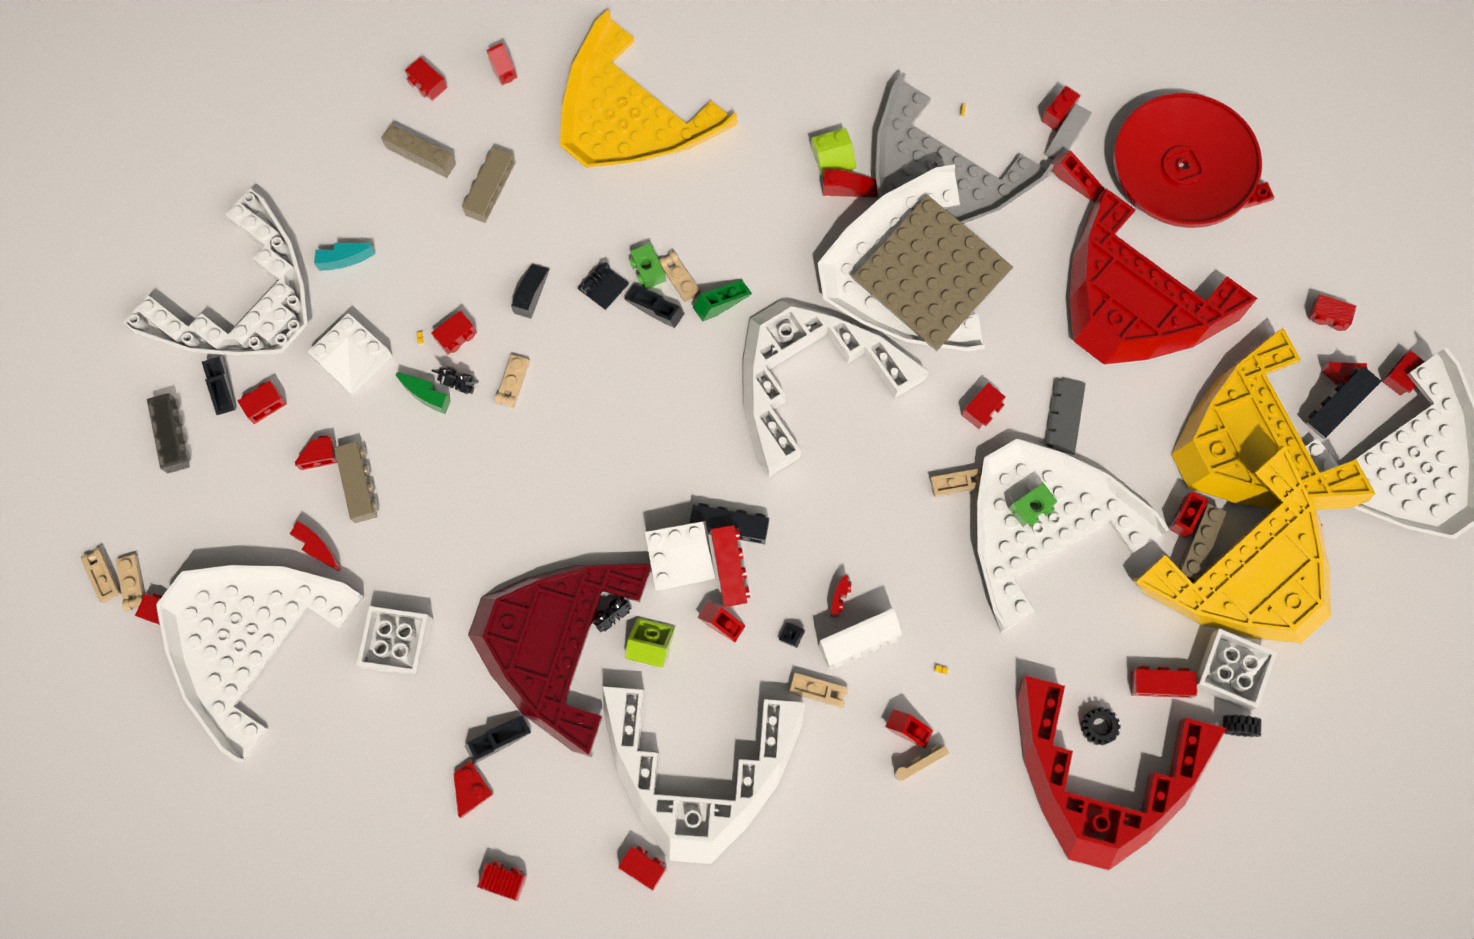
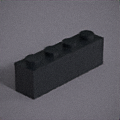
(1343, 402)
(751, 527)

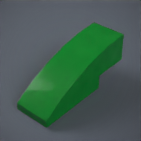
(425, 392)

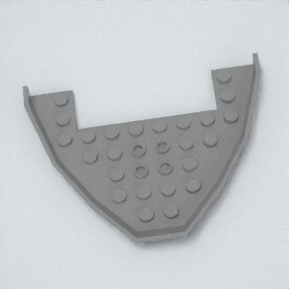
(909, 152)

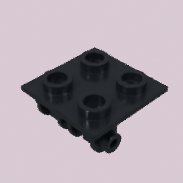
(603, 285)
(449, 377)
(617, 605)

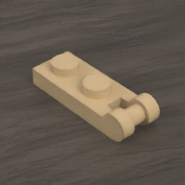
(679, 277)
(512, 380)
(956, 482)
(100, 575)
(130, 581)
(818, 690)
(920, 763)

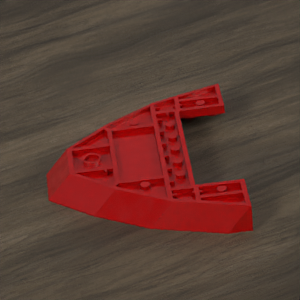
(1132, 307)

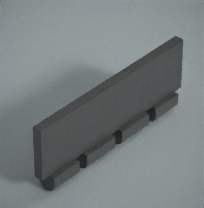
(1068, 415)

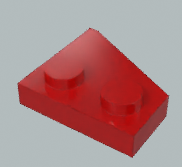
(470, 789)

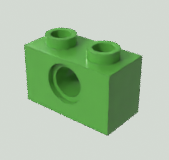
(646, 256)
(1040, 496)

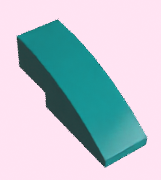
(343, 255)

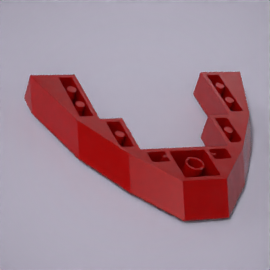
(1090, 828)

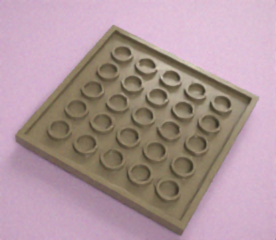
(932, 272)

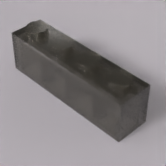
(168, 433)

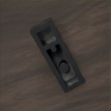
(529, 291)

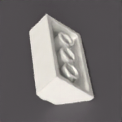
(860, 639)

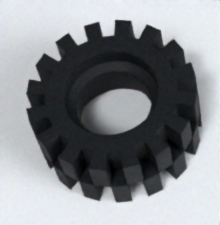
(1242, 725)
(1092, 735)

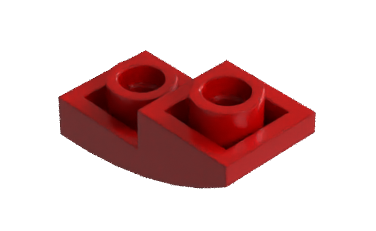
(1262, 195)
(842, 591)

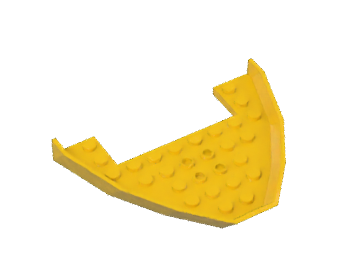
(614, 118)
(1243, 425)
(1269, 581)

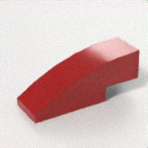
(314, 545)

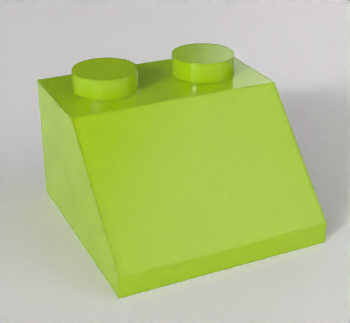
(834, 151)
(649, 642)

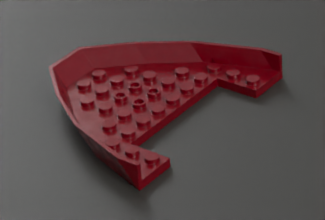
(536, 635)

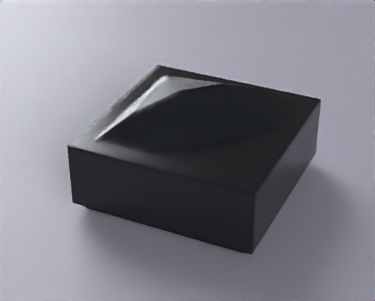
(791, 635)

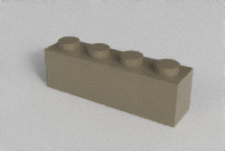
(418, 150)
(488, 184)
(356, 482)
(1201, 542)

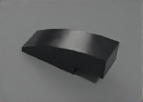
(655, 305)
(219, 385)
(497, 739)

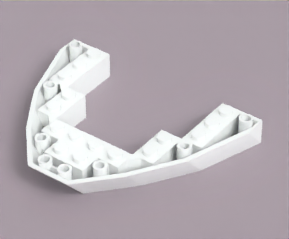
(270, 323)
(781, 334)
(688, 826)

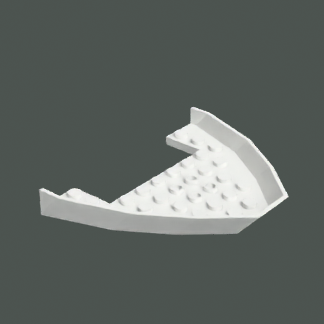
(863, 239)
(1428, 463)
(1085, 503)
(225, 629)

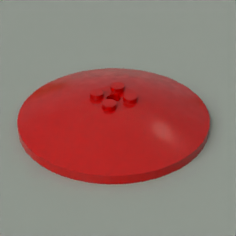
(1204, 136)

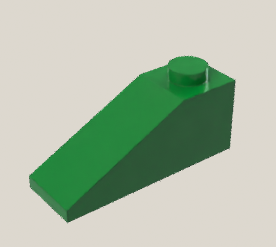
(720, 299)

